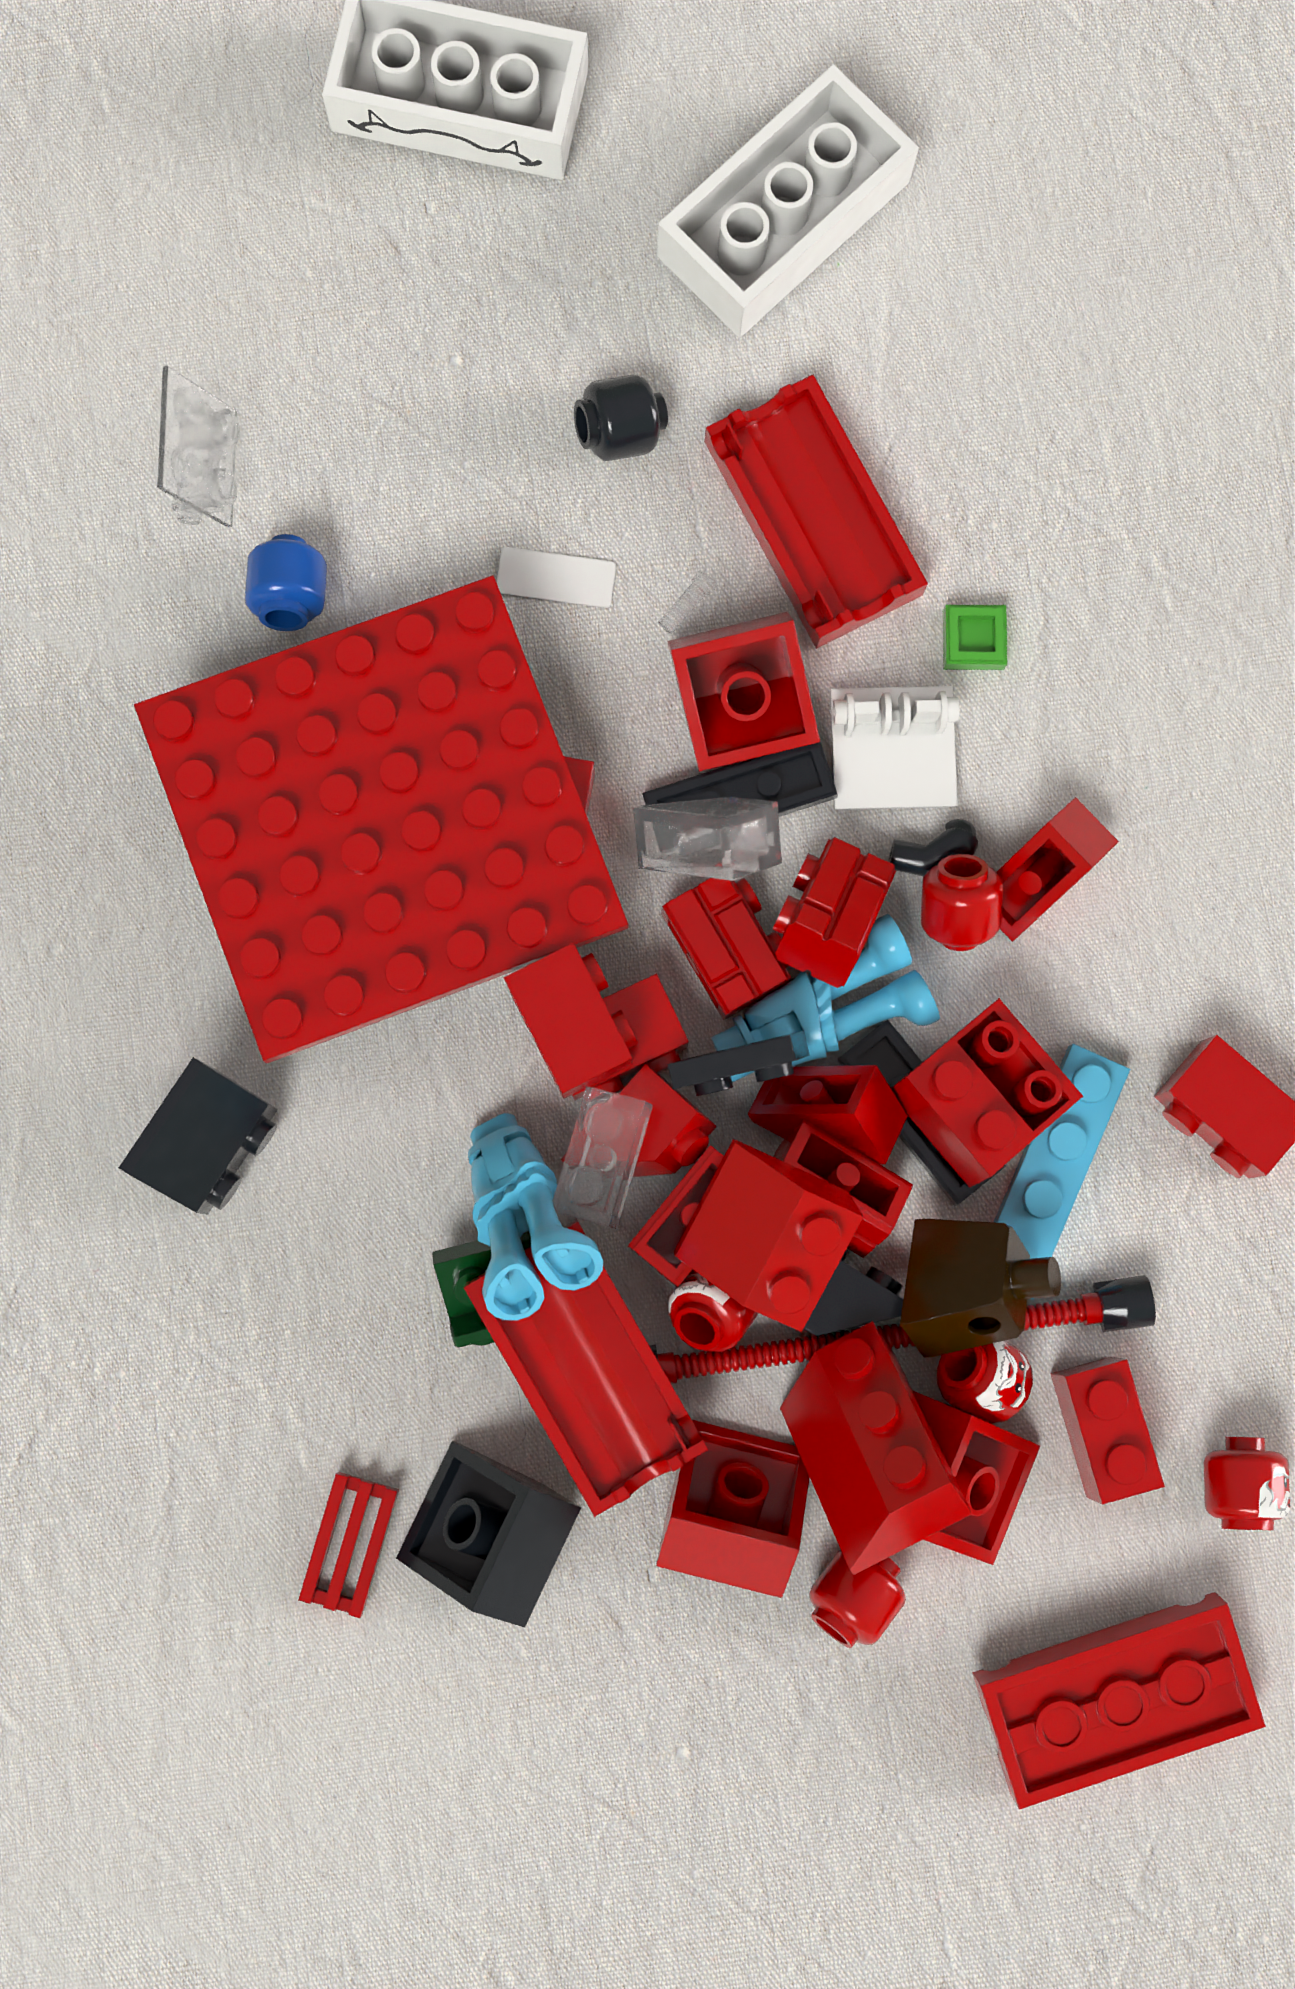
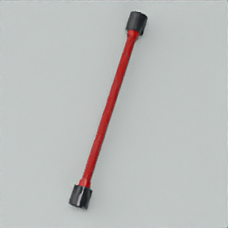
(1113, 1305)

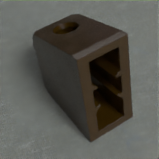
(970, 1285)

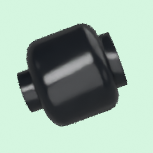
(620, 417)

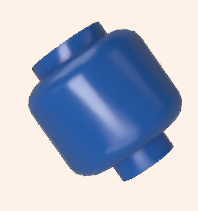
(285, 583)

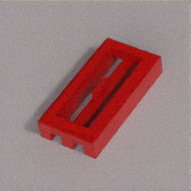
(332, 1598)

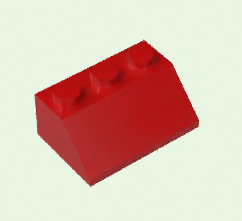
(870, 1450)

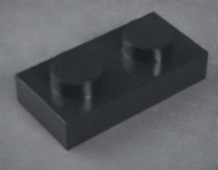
(713, 1071)

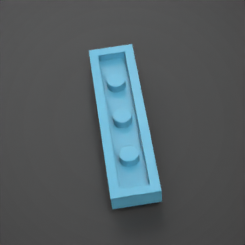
(1060, 1157)

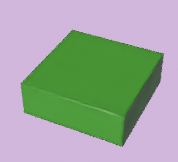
(974, 637)

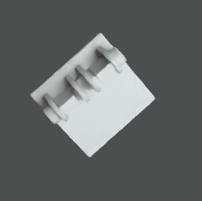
(894, 747)

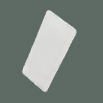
(556, 577)

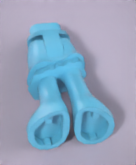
(807, 1003)
(516, 1196)

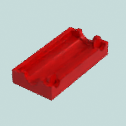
(815, 511)
(595, 1387)
(1119, 1700)

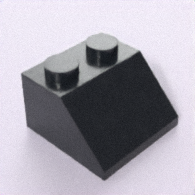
(201, 1139)
(488, 1535)

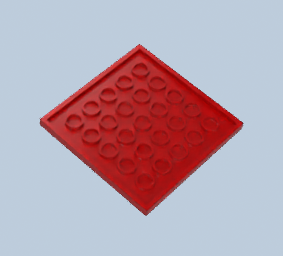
(379, 818)

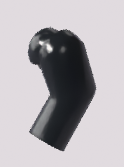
(918, 858)

